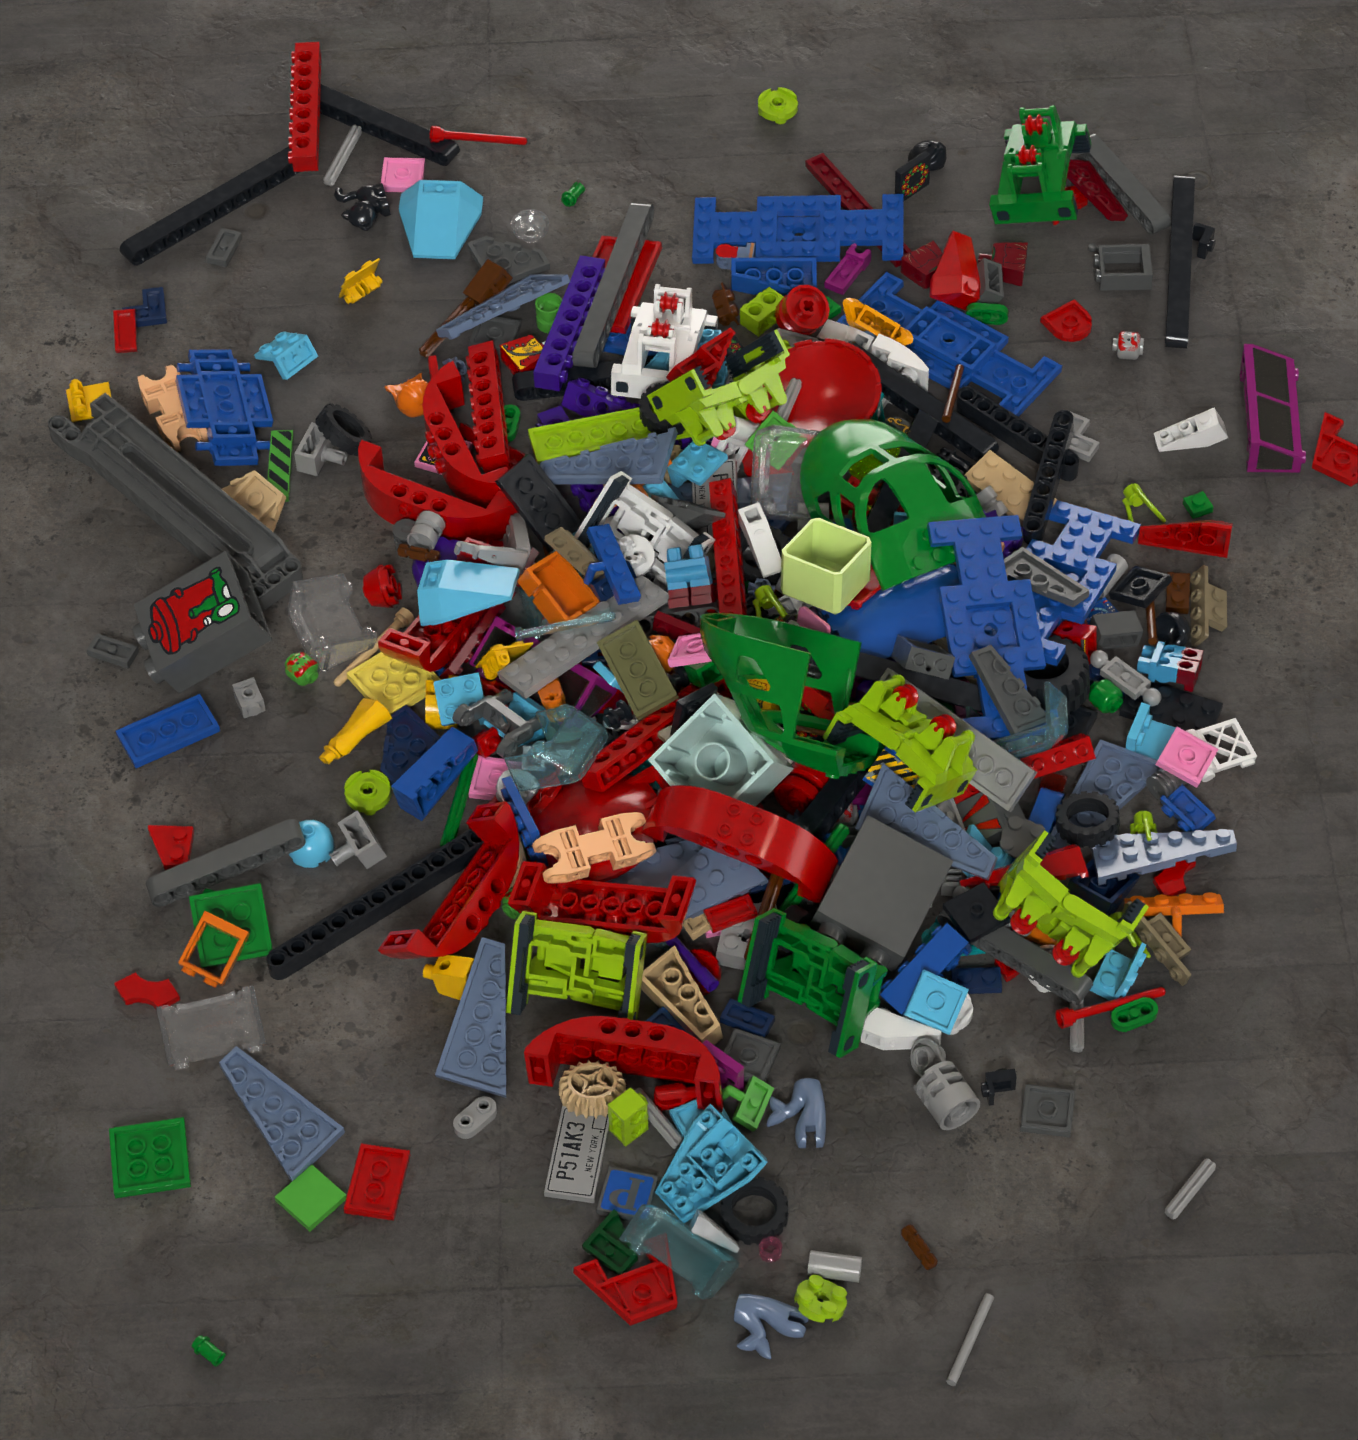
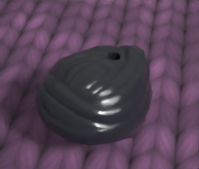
(937, 152)
(1172, 629)

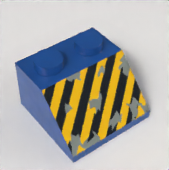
(889, 758)

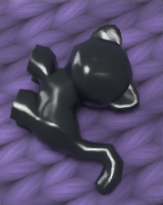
(371, 201)

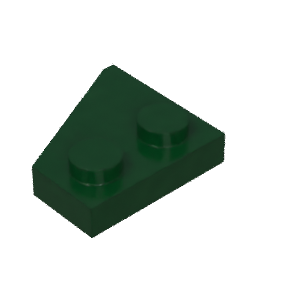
(607, 1248)

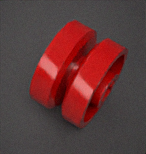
(802, 310)
(799, 788)

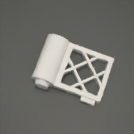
(743, 432)
(1243, 761)

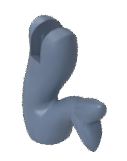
(806, 1094)
(777, 1314)

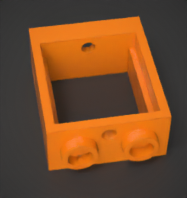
(223, 926)

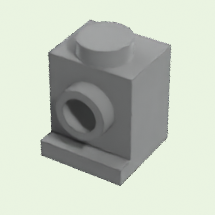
(248, 697)

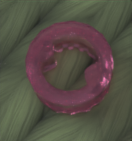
(764, 1244)

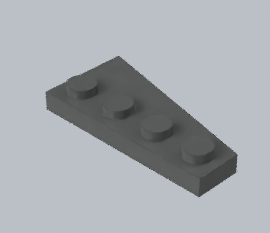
(1044, 578)
(1008, 694)

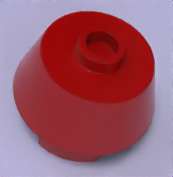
(381, 587)

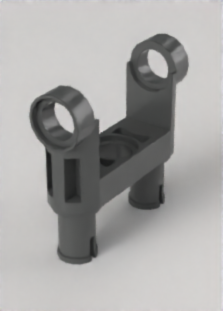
(492, 709)

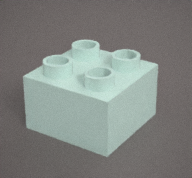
(721, 755)

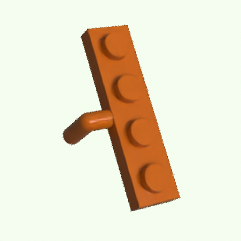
(1181, 905)

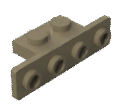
(572, 550)
(1207, 607)
(1165, 943)

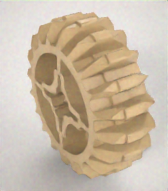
(590, 1088)

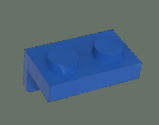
(1187, 810)

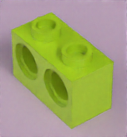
(760, 312)
(628, 1116)

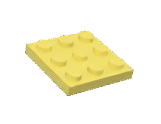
(390, 681)

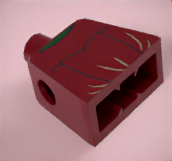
(1012, 258)
(921, 264)

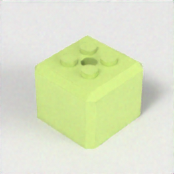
(825, 565)

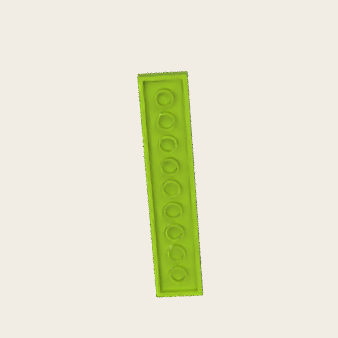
(592, 432)

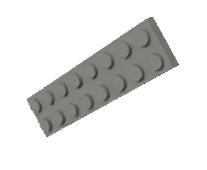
(572, 646)
(998, 771)

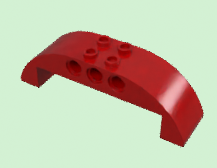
(447, 444)
(401, 499)
(430, 645)
(745, 835)
(473, 896)
(605, 904)
(632, 1047)

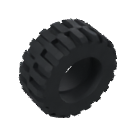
(1072, 677)

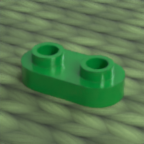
(988, 313)
(512, 424)
(1132, 1014)

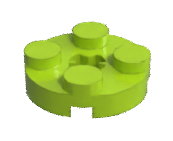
(780, 114)
(370, 802)
(818, 1288)

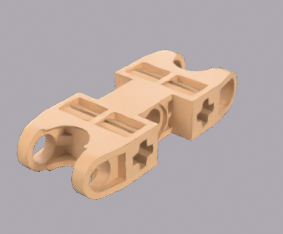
(163, 397)
(609, 843)

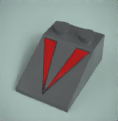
(986, 816)

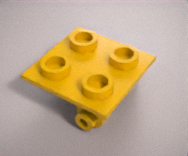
(360, 282)
(81, 396)
(501, 656)

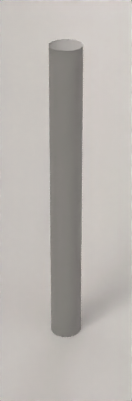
(970, 1339)

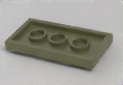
(637, 670)

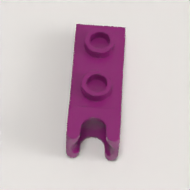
(848, 270)

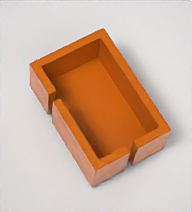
(557, 589)

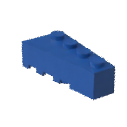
(780, 274)
(434, 773)
(937, 956)

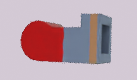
(725, 252)

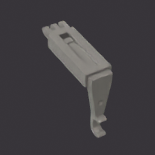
(515, 549)

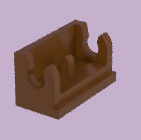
(487, 282)

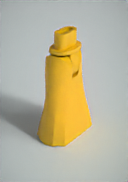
(365, 719)

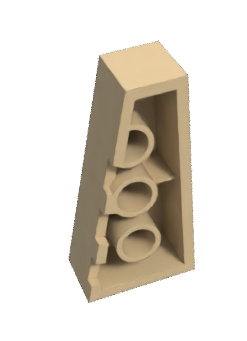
(672, 987)

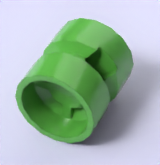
(546, 310)

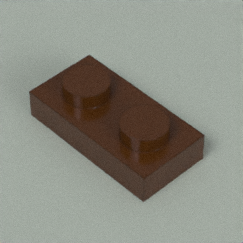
(1178, 593)

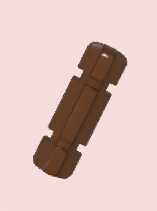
(418, 553)
(919, 1247)

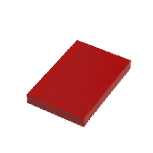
(377, 1182)

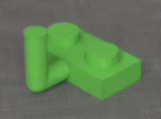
(751, 1102)

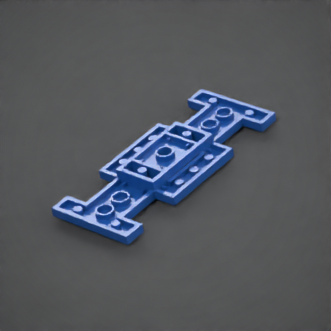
(823, 229)
(973, 346)
(1077, 556)
(985, 601)

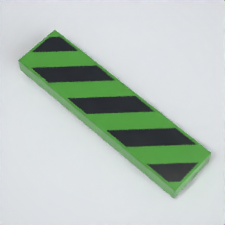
(281, 460)

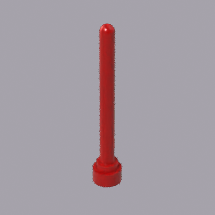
(438, 134)
(1066, 1017)

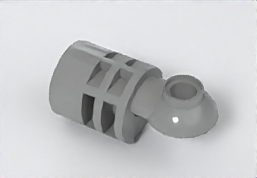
(942, 1086)

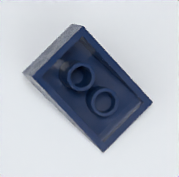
(1105, 896)

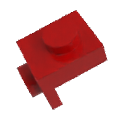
(487, 741)

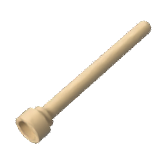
(402, 619)

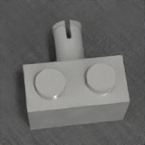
(315, 451)
(359, 841)

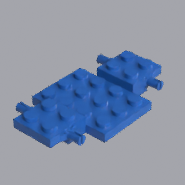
(225, 404)

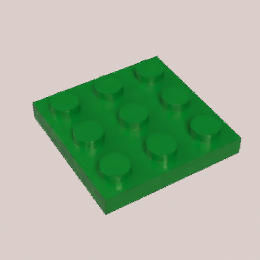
(240, 907)
(149, 1157)

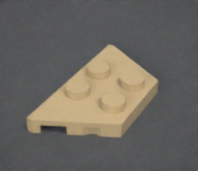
(257, 497)

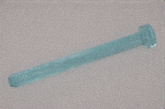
(562, 626)

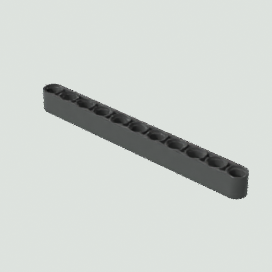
(613, 285)

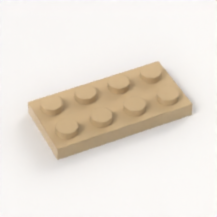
(1009, 484)

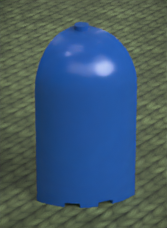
(903, 610)

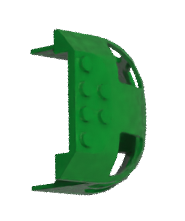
(904, 548)
(761, 649)

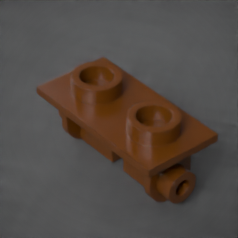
(729, 312)

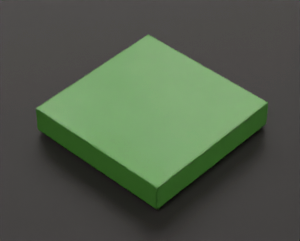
(310, 1198)

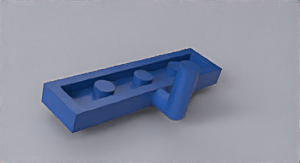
(612, 564)

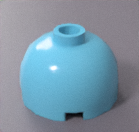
(317, 846)

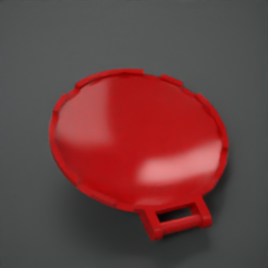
(835, 384)
(586, 807)

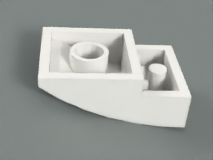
(901, 360)

